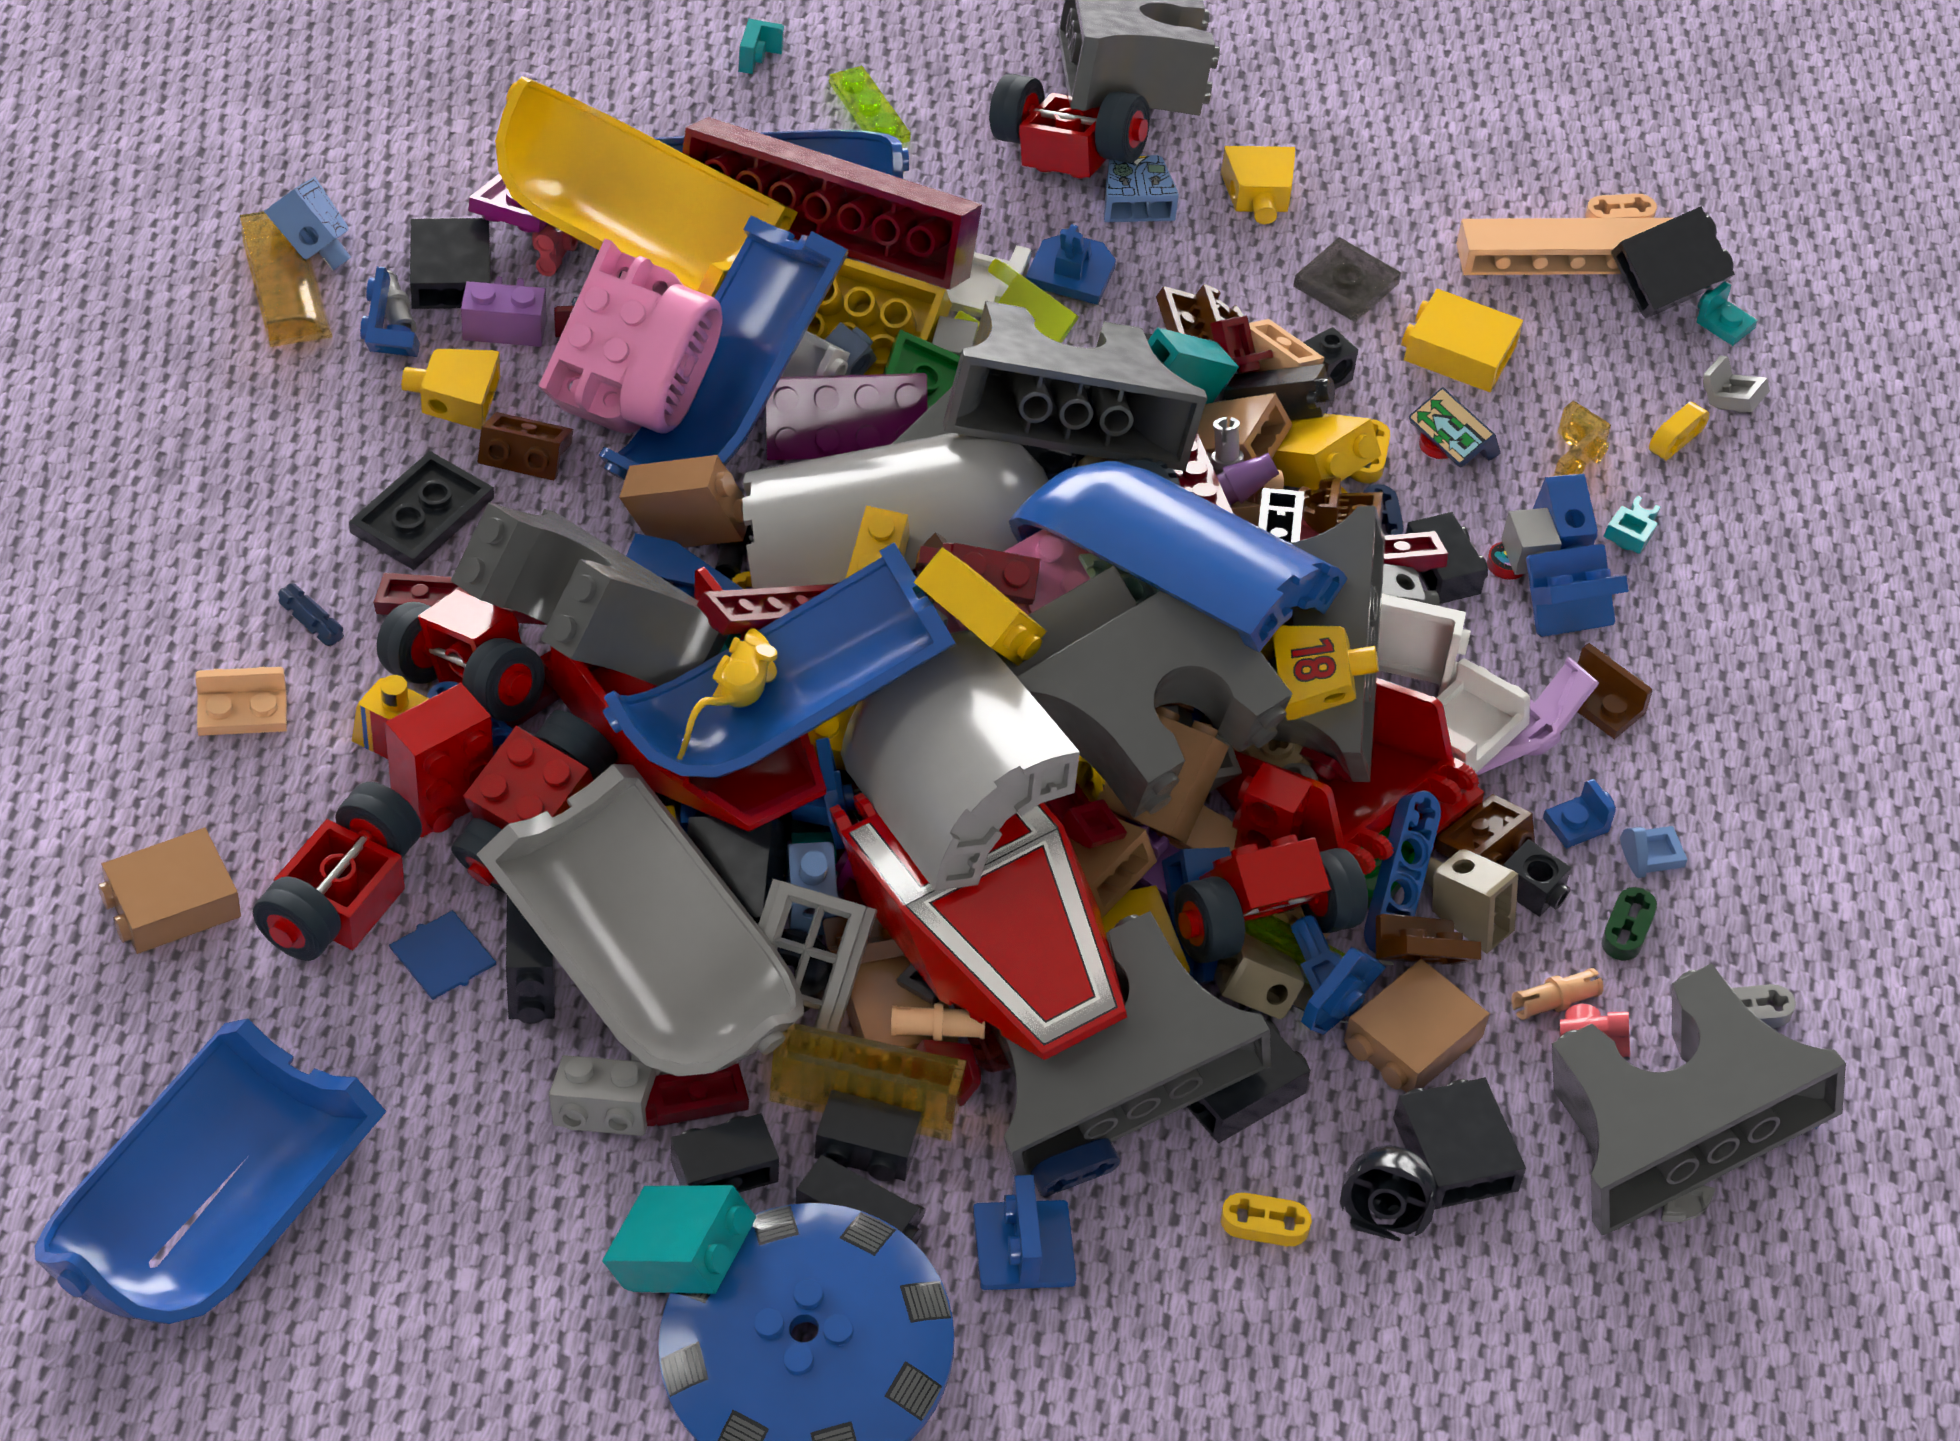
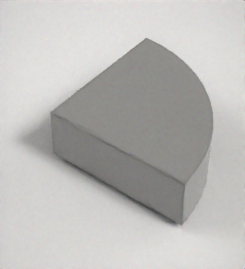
(1688, 1205)

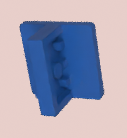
(1572, 589)
(1024, 1241)

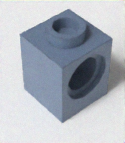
(857, 344)

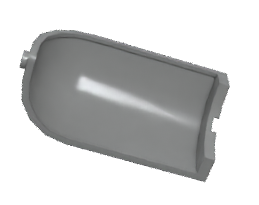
(948, 484)
(955, 758)
(647, 928)

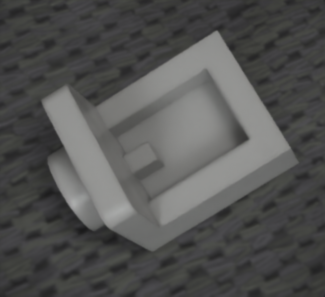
(1733, 391)

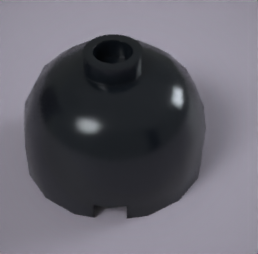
(1393, 1186)

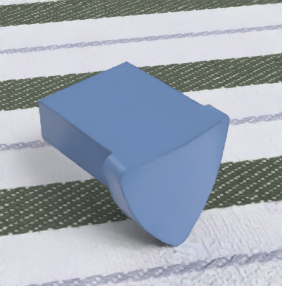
(1652, 850)

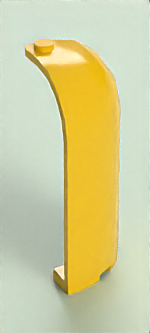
(624, 186)

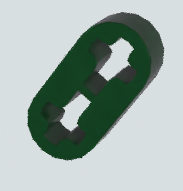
(1637, 926)

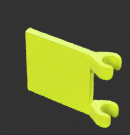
(1050, 315)

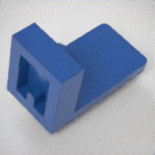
(394, 339)

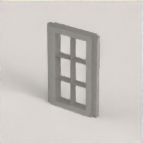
(850, 951)

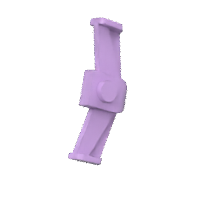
(1549, 715)

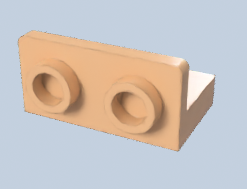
(241, 701)

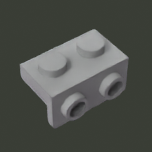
(601, 1095)

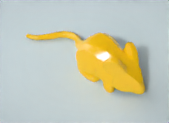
(739, 677)

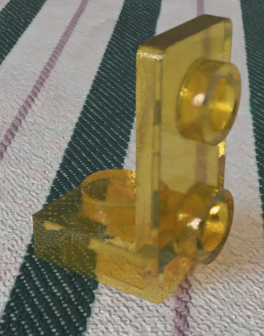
(1588, 436)

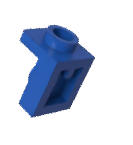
(1582, 816)

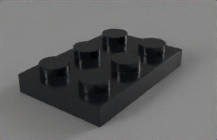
(421, 510)

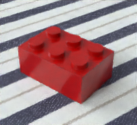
(438, 755)

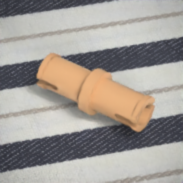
(1557, 993)
(935, 1022)

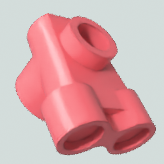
(552, 247)
(1614, 1025)

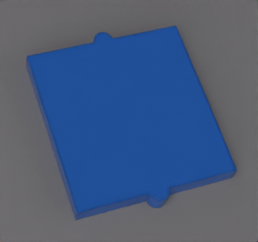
(442, 954)

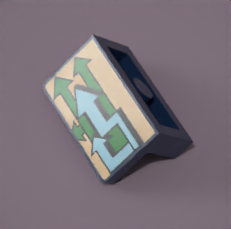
(1454, 429)

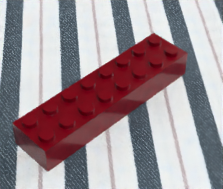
(857, 207)

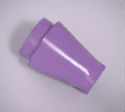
(1246, 477)

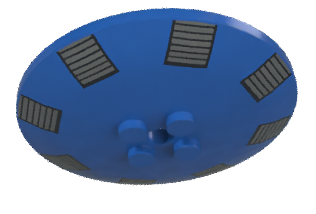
(866, 1373)

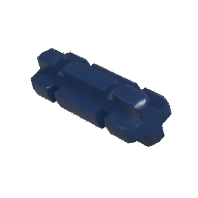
(310, 614)

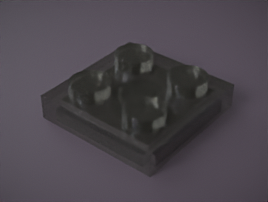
(1347, 279)

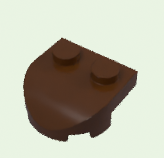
(1193, 312)
(1329, 507)

